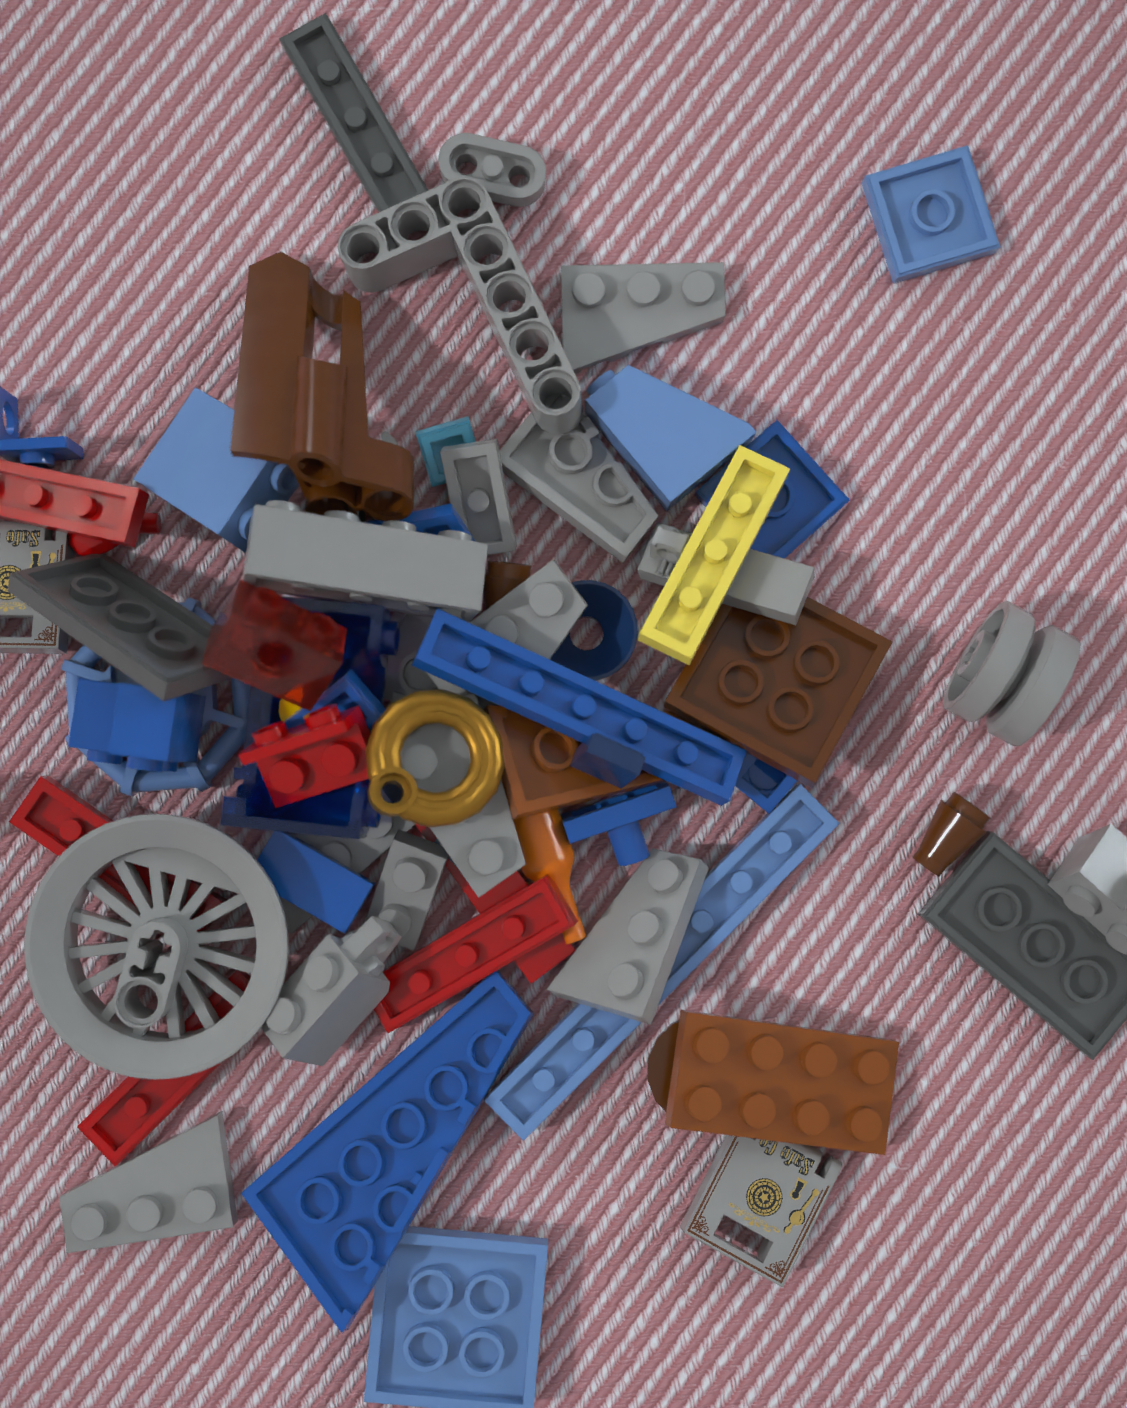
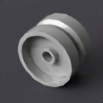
(1012, 674)

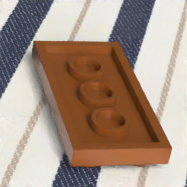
(781, 1083)

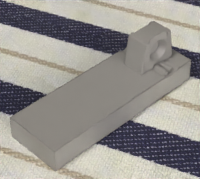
(762, 585)

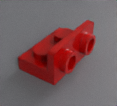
(312, 756)

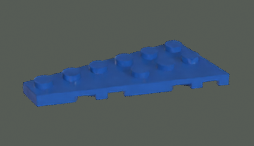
(367, 1168)

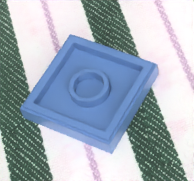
(930, 214)

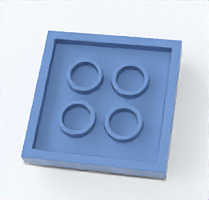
(457, 1321)

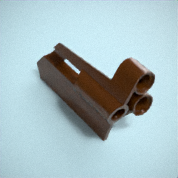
(309, 408)

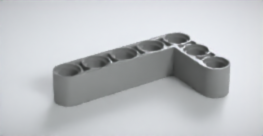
(492, 283)

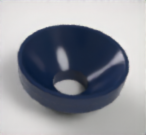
(619, 632)

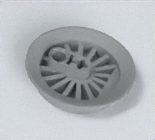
(119, 1033)

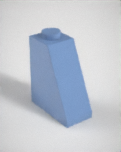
(663, 431)

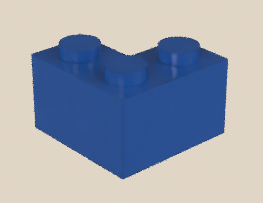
(135, 723)

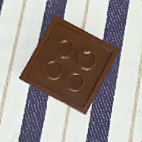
(779, 684)

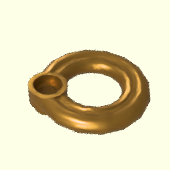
(417, 804)

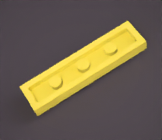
(713, 555)

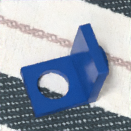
(36, 452)

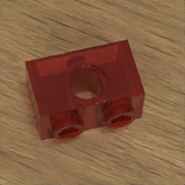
(246, 646)

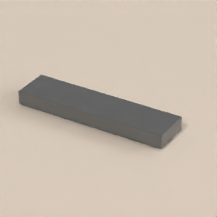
(352, 113)

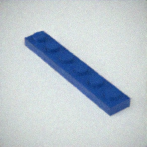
(577, 705)

